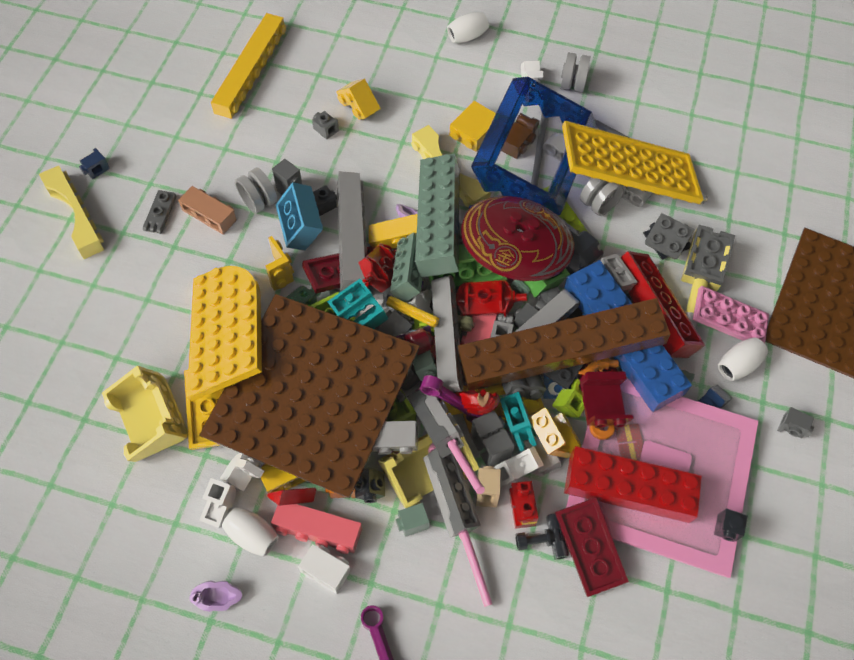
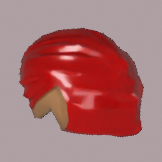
(479, 403)

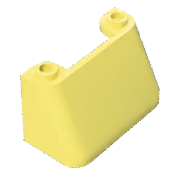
(147, 412)
(409, 473)

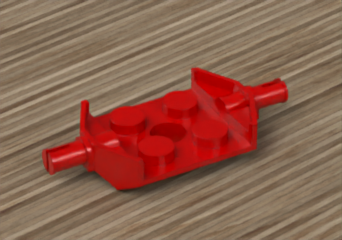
(378, 267)
(500, 298)

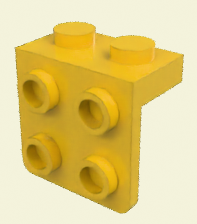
(280, 270)

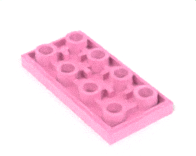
(729, 315)

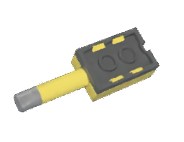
(706, 263)

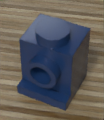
(94, 164)

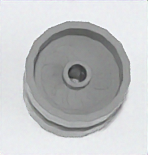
(572, 71)
(256, 190)
(601, 195)

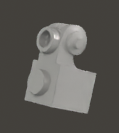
(502, 325)

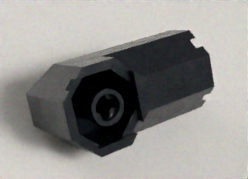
(585, 250)

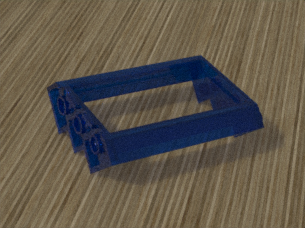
(552, 104)

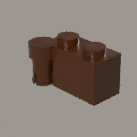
(520, 136)

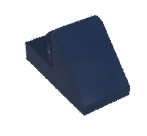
(715, 397)

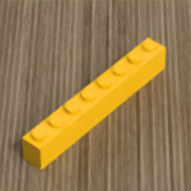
(248, 66)

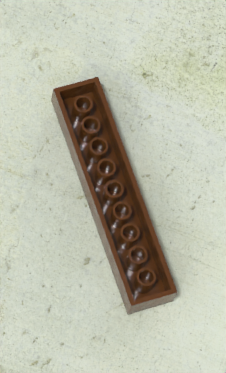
(563, 344)

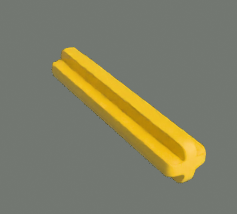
(412, 311)

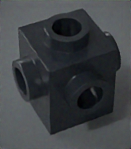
(370, 486)

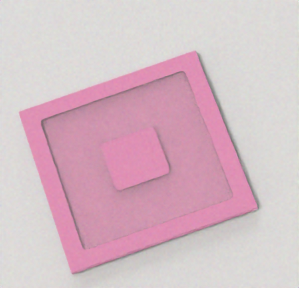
(691, 440)

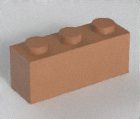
(207, 209)

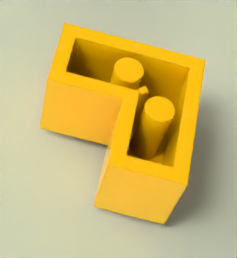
(359, 97)

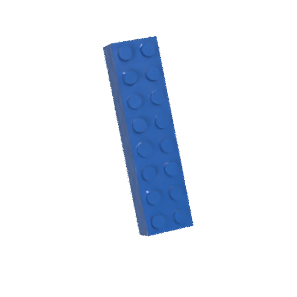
(650, 369)

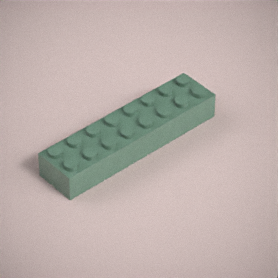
(438, 216)

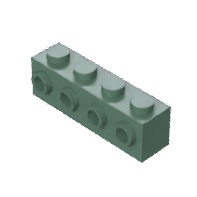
(406, 278)

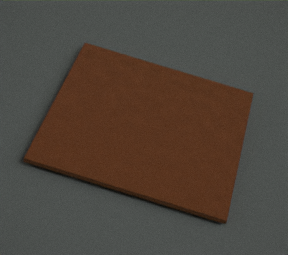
(817, 304)
(317, 397)

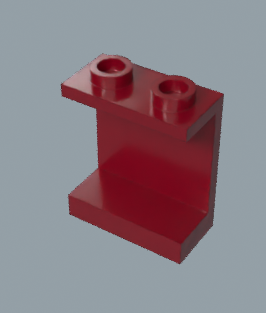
(604, 399)

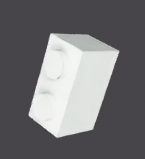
(325, 568)

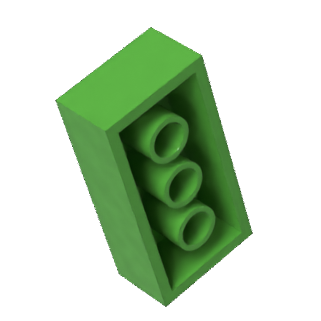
(469, 270)

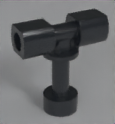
(551, 537)

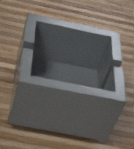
(489, 434)

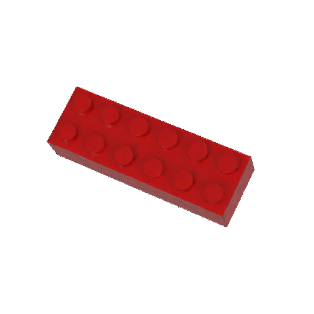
(650, 285)
(633, 484)

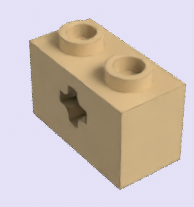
(490, 479)

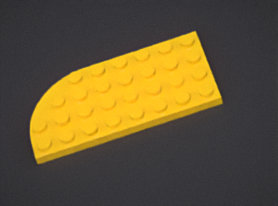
(224, 330)

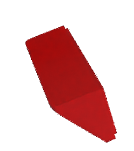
(293, 496)

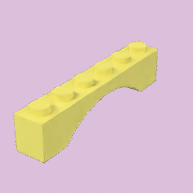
(427, 144)
(83, 234)

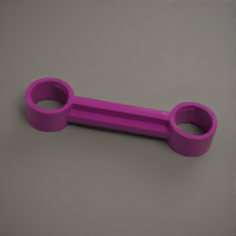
(434, 387)
(377, 634)

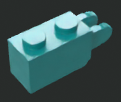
(518, 420)

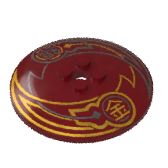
(529, 255)

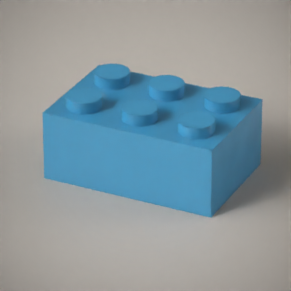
(299, 216)

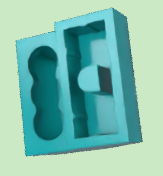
(358, 302)

